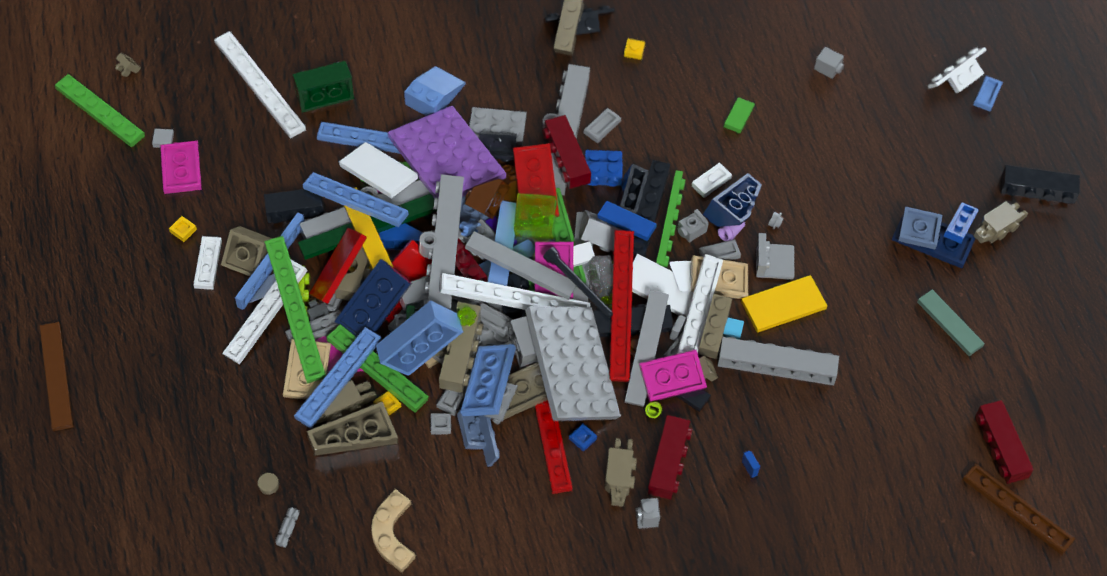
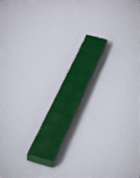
(329, 240)

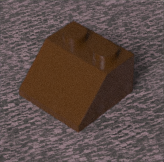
(487, 197)

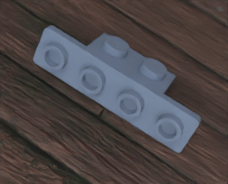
(478, 434)

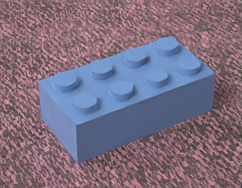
(419, 338)

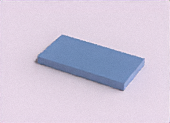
(488, 380)

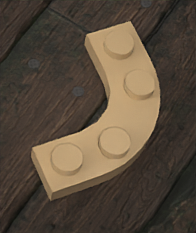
(383, 534)

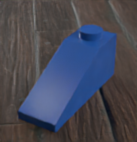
(398, 237)

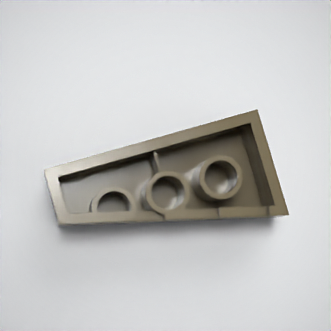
(460, 352)
(355, 431)

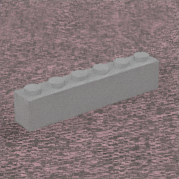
(778, 360)

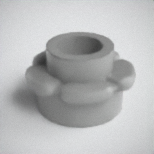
(776, 220)

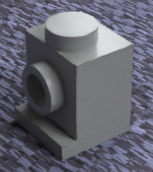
(693, 226)
(648, 513)

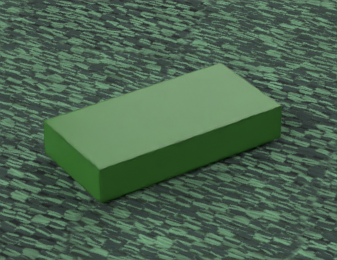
(739, 115)

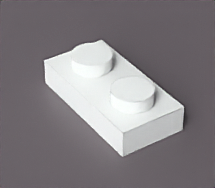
(711, 180)

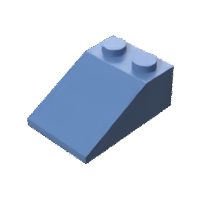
(432, 91)

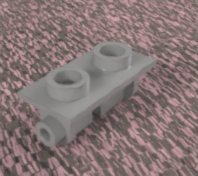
(508, 395)

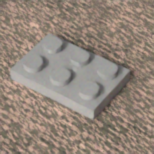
(498, 121)

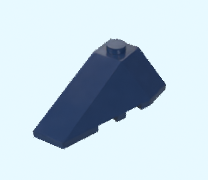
(734, 203)

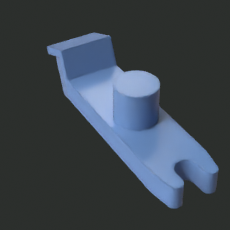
(469, 228)

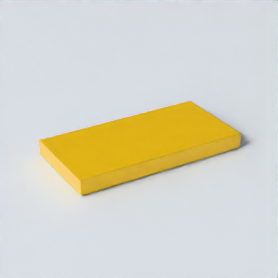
(784, 303)

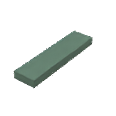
(950, 322)

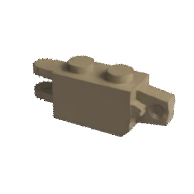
(999, 222)
(348, 402)
(619, 472)

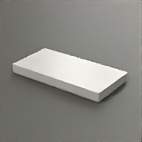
(378, 170)
(652, 276)

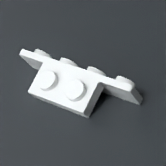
(961, 74)

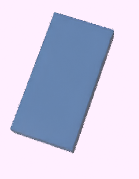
(988, 93)

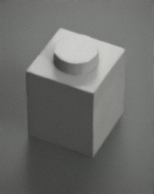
(829, 62)

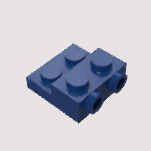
(605, 167)

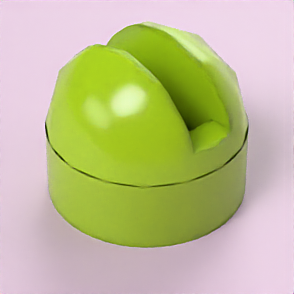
(652, 412)

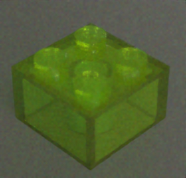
(535, 216)

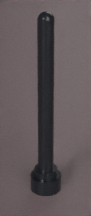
(552, 256)

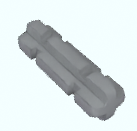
(287, 527)

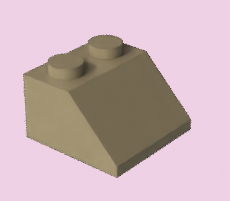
(244, 250)

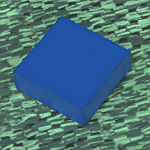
(583, 437)
(751, 464)

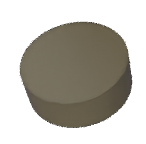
(268, 483)

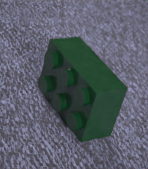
(323, 86)

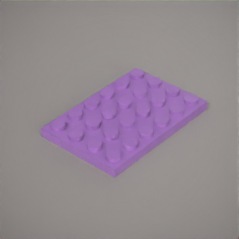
(445, 146)

